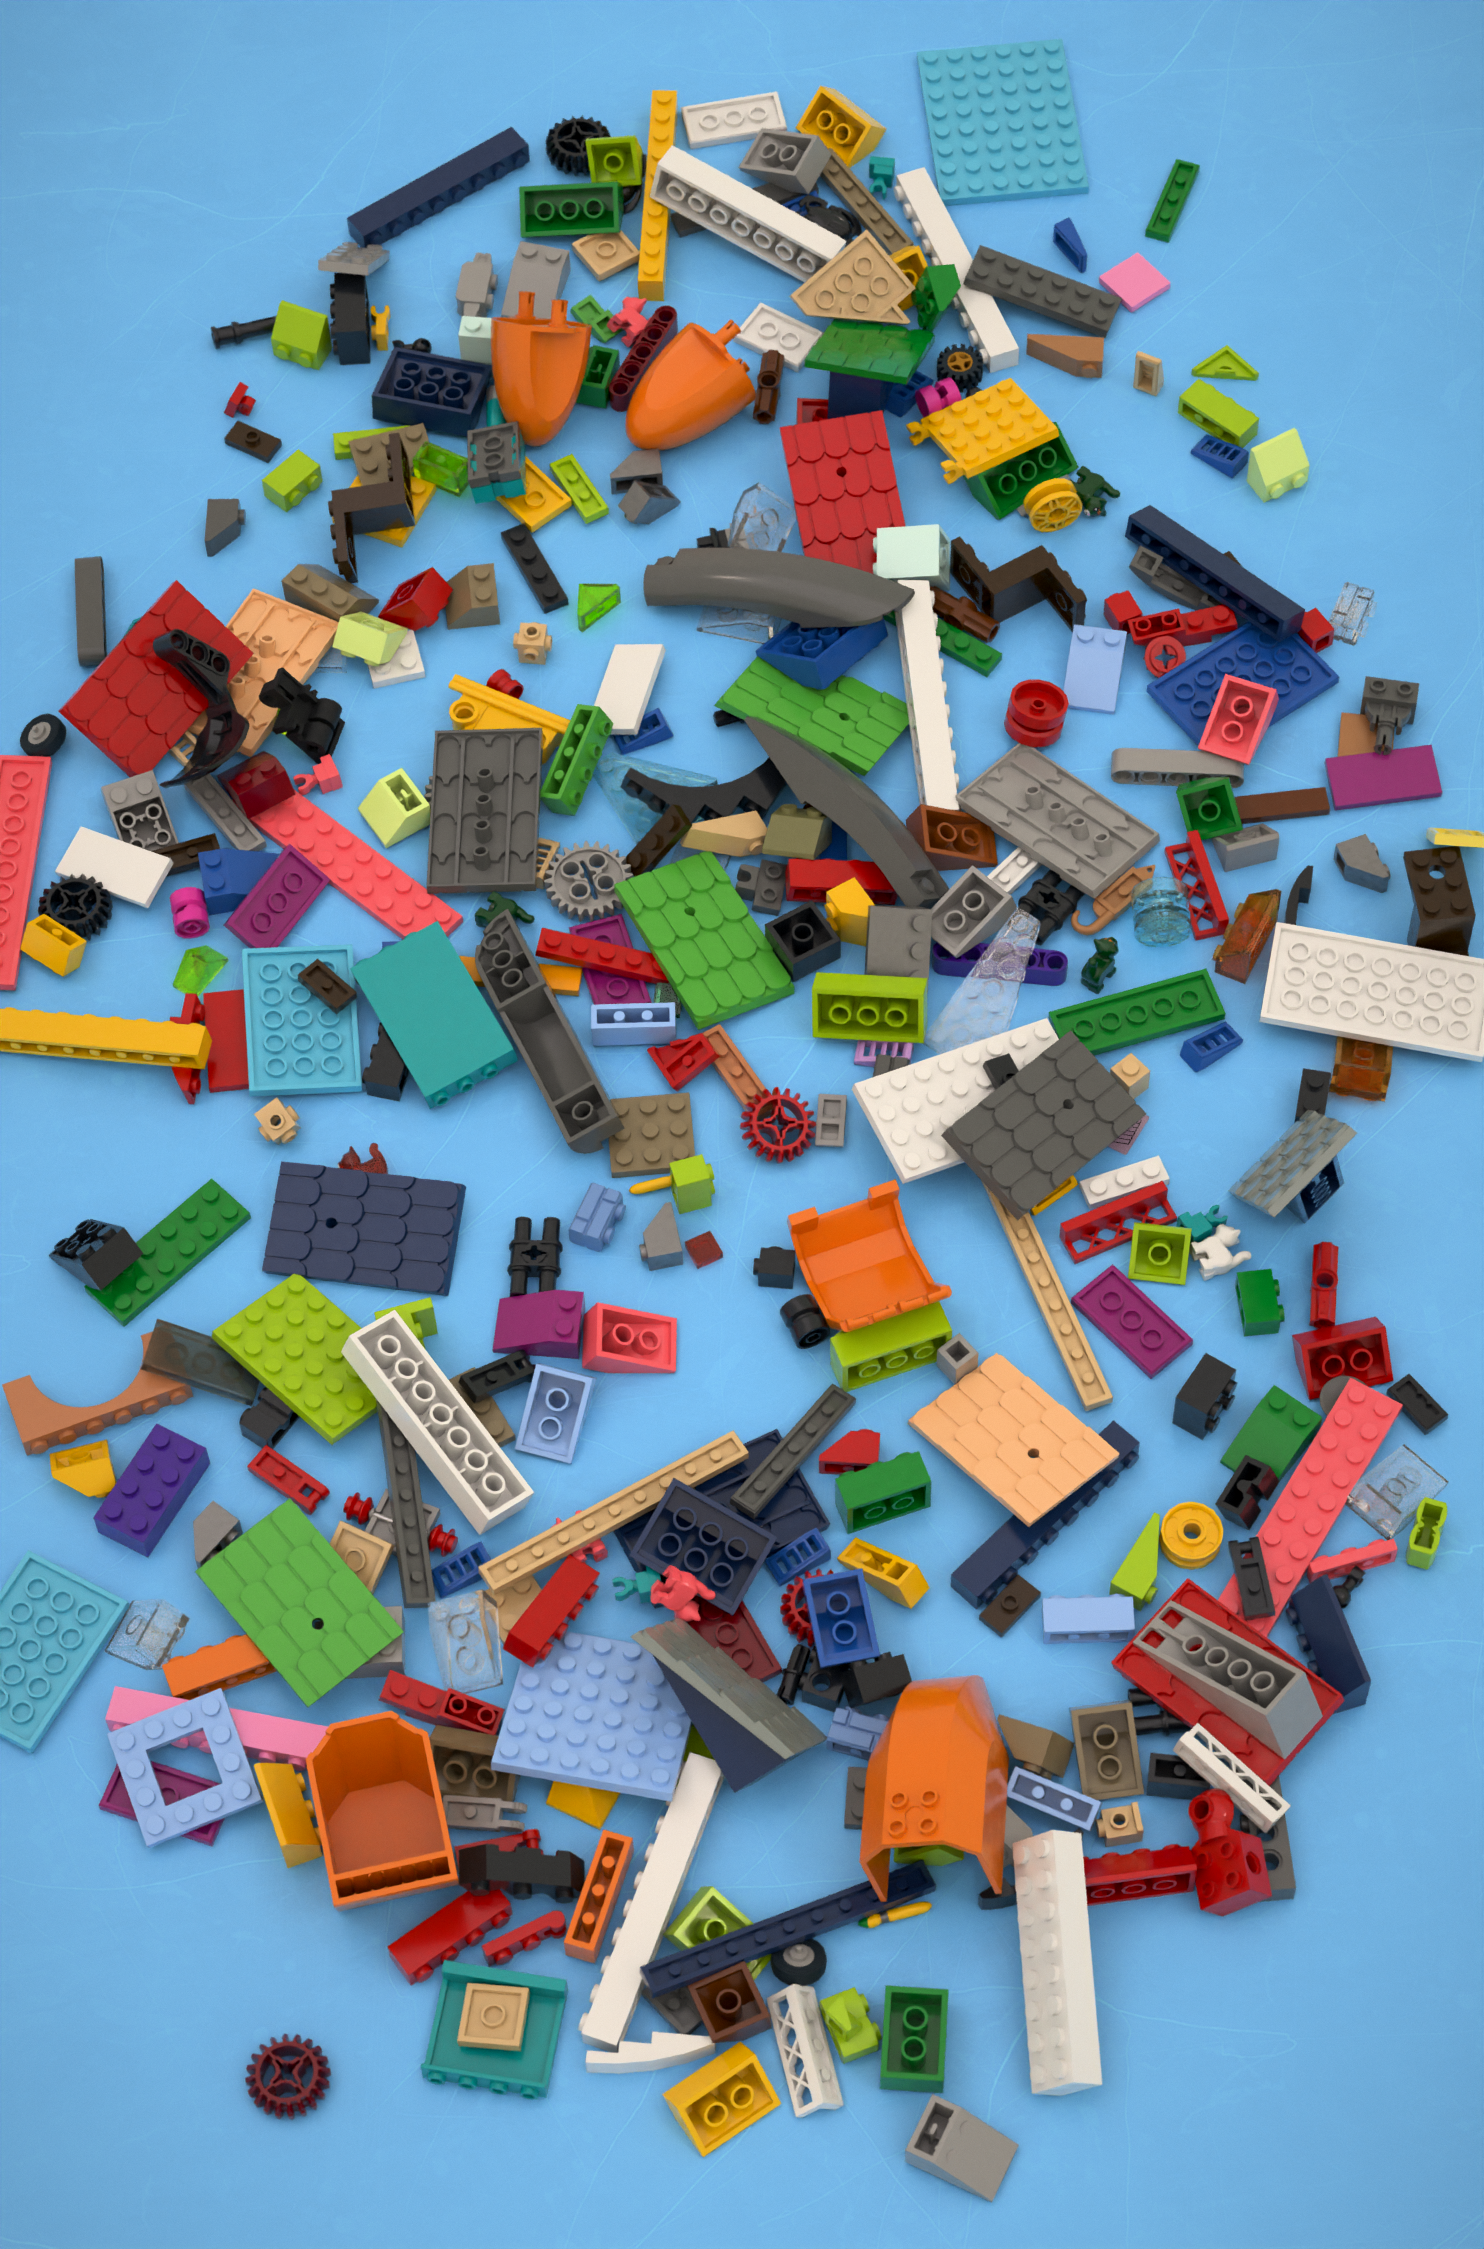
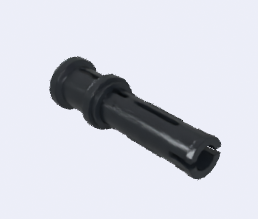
(237, 332)

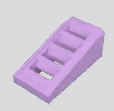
(895, 1047)

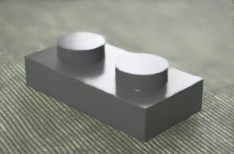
(855, 1797)

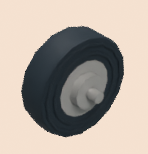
(43, 736)
(800, 1963)

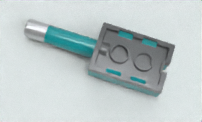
(496, 456)

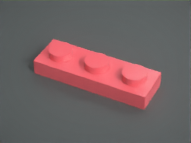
(1375, 1554)

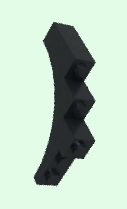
(750, 793)

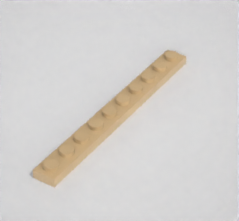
(1054, 1307)
(610, 1513)

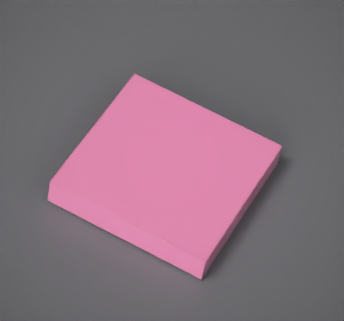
(1134, 282)

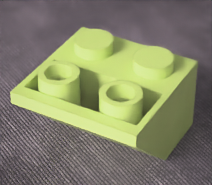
(395, 808)

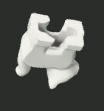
(1214, 1255)

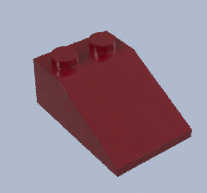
(257, 783)

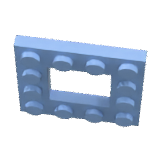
(131, 1749)

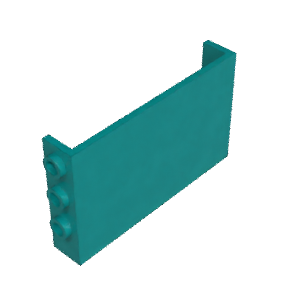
(434, 1014)

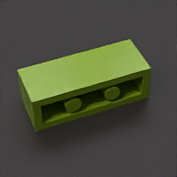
(1218, 414)

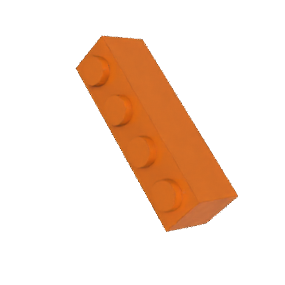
(216, 1667)
(599, 1896)

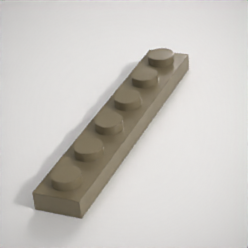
(864, 205)

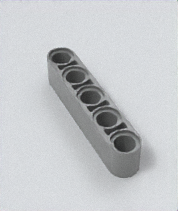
(1171, 767)

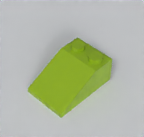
(706, 1918)

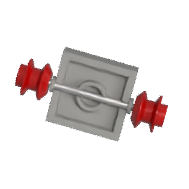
(382, 1525)

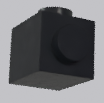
(775, 1267)

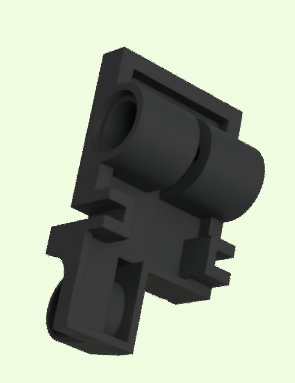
(309, 721)

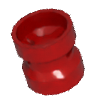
(503, 683)

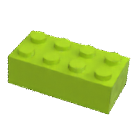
(869, 1007)
(889, 1346)

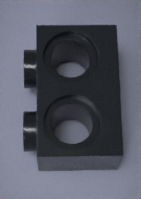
(829, 1698)

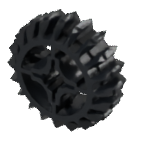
(567, 143)
(78, 895)

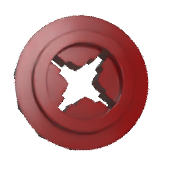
(1171, 647)

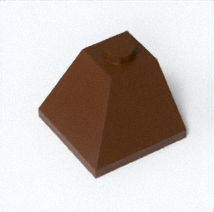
(730, 2005)

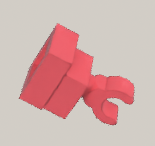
(324, 775)

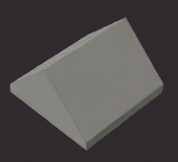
(1246, 847)

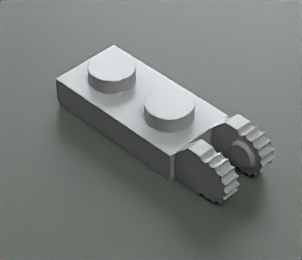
(481, 1813)

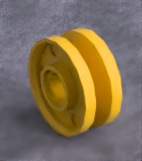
(1052, 505)
(1188, 1552)

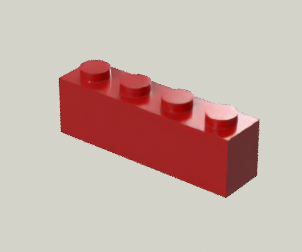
(813, 878)
(551, 1611)
(448, 1932)

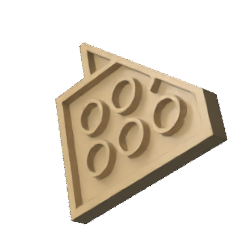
(856, 286)

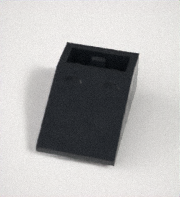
(96, 1252)

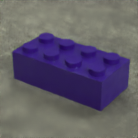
(152, 1490)

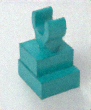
(882, 172)
(1201, 1224)
(642, 1584)

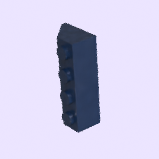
(1329, 1641)

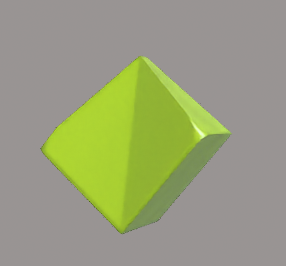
(842, 2020)

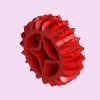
(789, 1124)
(798, 1618)

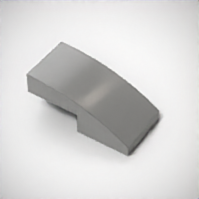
(831, 1120)

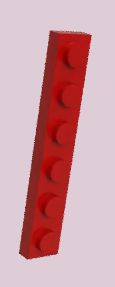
(599, 956)

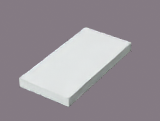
(732, 119)
(629, 685)
(120, 866)

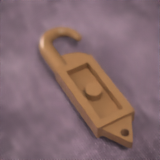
(1113, 900)

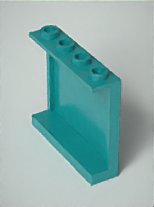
(496, 2069)

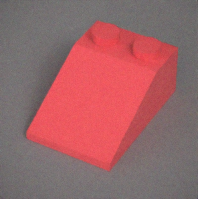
(1239, 719)
(628, 1341)

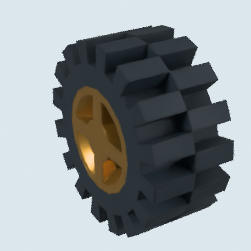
(968, 362)

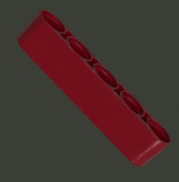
(655, 336)

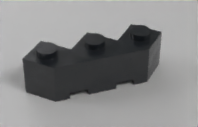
(521, 1872)

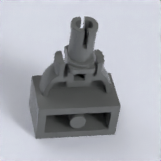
(1388, 705)

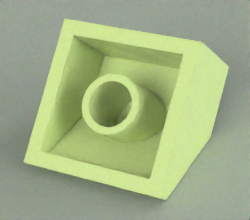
(1278, 466)
(368, 638)

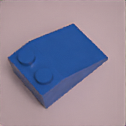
(230, 876)
(840, 1618)

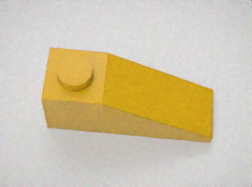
(886, 1572)

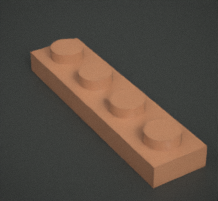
(735, 1070)

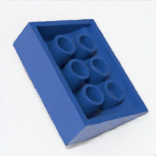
(820, 653)

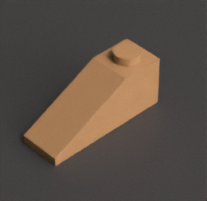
(1072, 354)

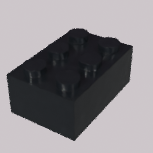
(351, 318)

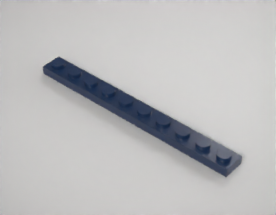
(784, 1930)

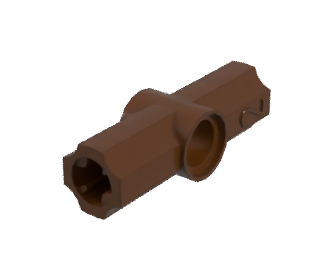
(768, 386)
(964, 615)

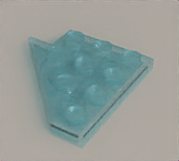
(633, 812)

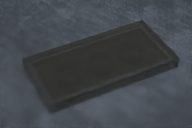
(197, 1362)

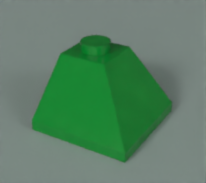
(1209, 807)

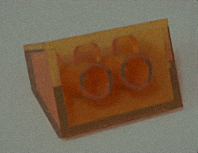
(1247, 935)

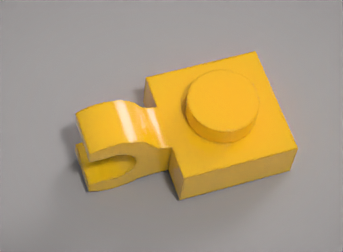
(380, 331)

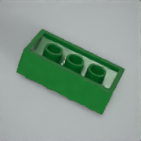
(571, 209)
(1007, 484)

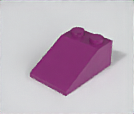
(541, 1324)

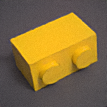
(53, 945)

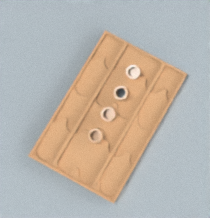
(279, 638)
(1000, 1420)

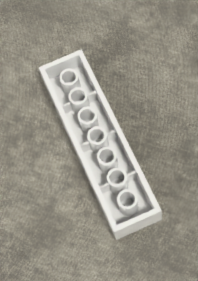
(743, 215)
(437, 1422)
(1056, 1963)

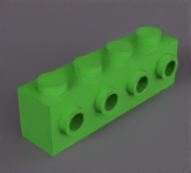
(576, 759)

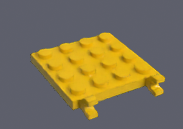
(985, 429)

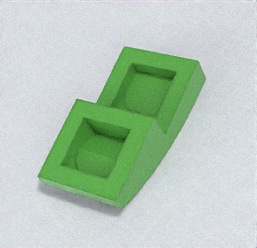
(591, 313)

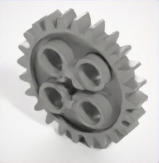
(564, 888)

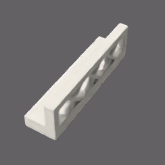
(1208, 1765)
(809, 2045)

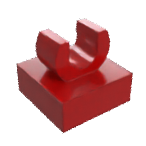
(239, 401)

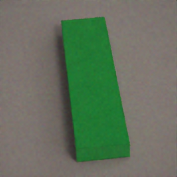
(1172, 200)

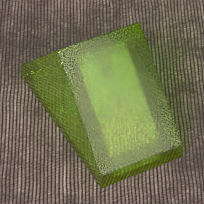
(595, 602)
(198, 969)

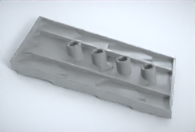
(1057, 819)

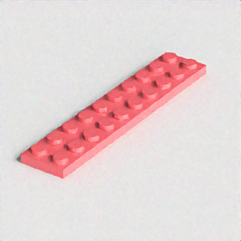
(22, 809)
(355, 867)
(1317, 1494)

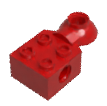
(1228, 1861)

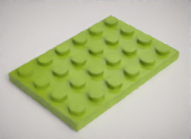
(294, 1348)

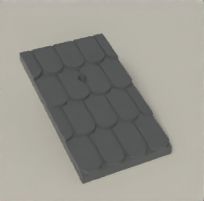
(485, 810)
(1043, 1125)

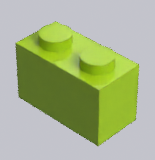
(292, 480)
(691, 1183)

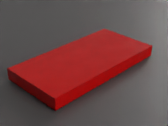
(228, 1050)

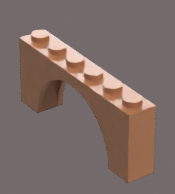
(47, 1423)

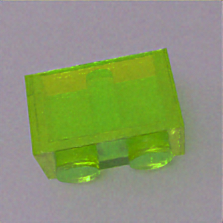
(442, 468)

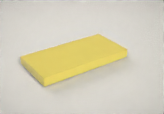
(1455, 837)

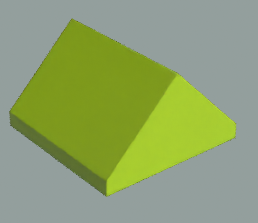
(615, 160)
(1159, 1253)

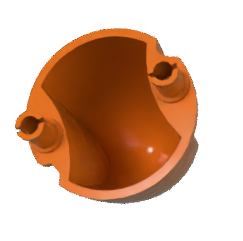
(538, 367)
(688, 390)

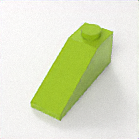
(1139, 1570)

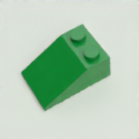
(1274, 1433)

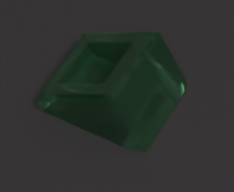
(664, 994)

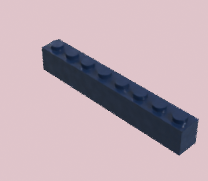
(439, 189)
(1215, 573)
(1018, 1544)

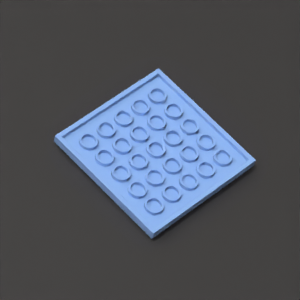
(595, 1720)

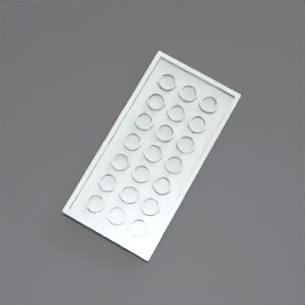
(1375, 992)
(922, 1100)

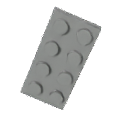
(354, 259)

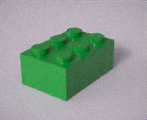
(882, 1491)
(914, 2039)

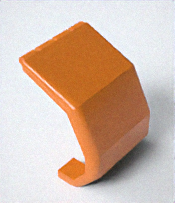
(862, 1261)

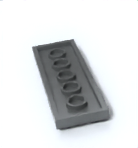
(1042, 291)

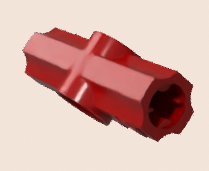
(1323, 1272)

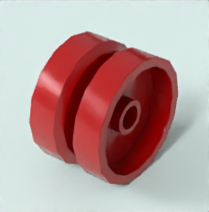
(1036, 713)

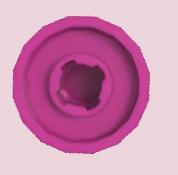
(933, 399)
(189, 912)

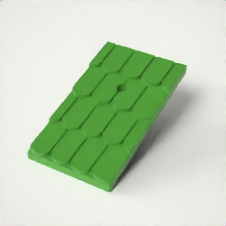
(842, 720)
(704, 939)
(282, 1581)

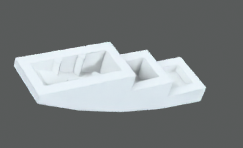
(663, 2052)

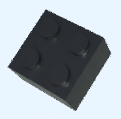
(803, 940)
(1205, 1396)

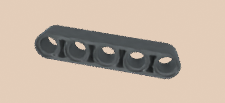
(90, 610)

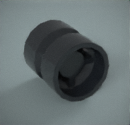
(804, 1321)

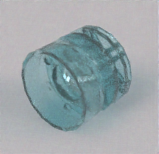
(1161, 912)

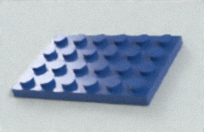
(1249, 654)

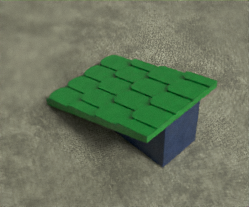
(866, 363)

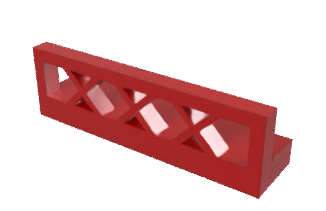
(1205, 881)
(1111, 1214)

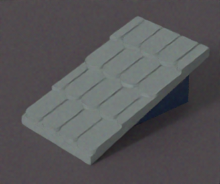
(1298, 1168)
(735, 1714)

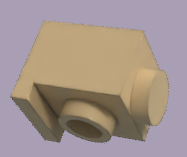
(1122, 1834)

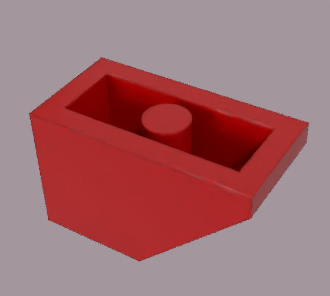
(851, 1453)

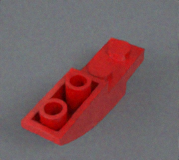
(1187, 628)
(189, 1078)
(440, 1706)

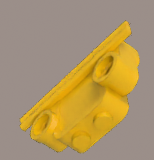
(490, 709)

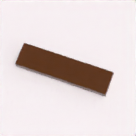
(1283, 805)

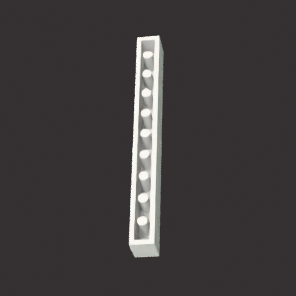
(945, 246)
(925, 699)
(652, 1904)

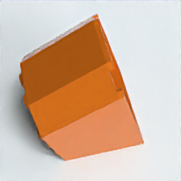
(379, 1811)

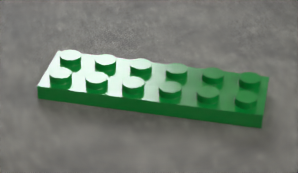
(1141, 1013)
(172, 1251)

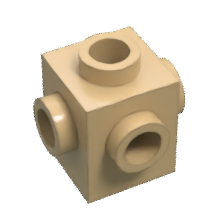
(532, 643)
(271, 1115)

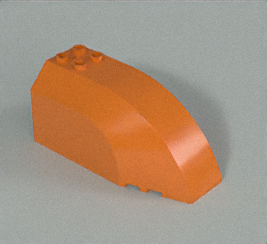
(937, 1778)

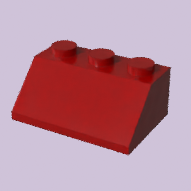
(1343, 1350)

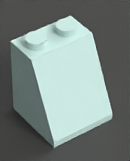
(475, 340)
(913, 554)

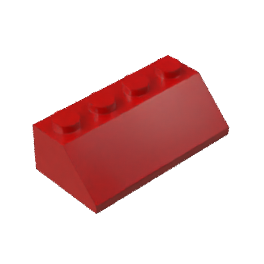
(1139, 1874)

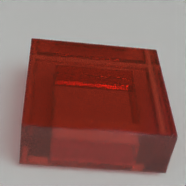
(703, 1249)

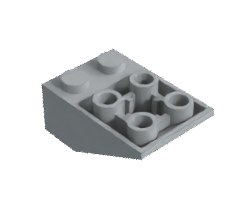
(139, 812)
(960, 2149)

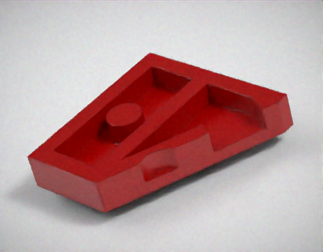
(684, 1059)

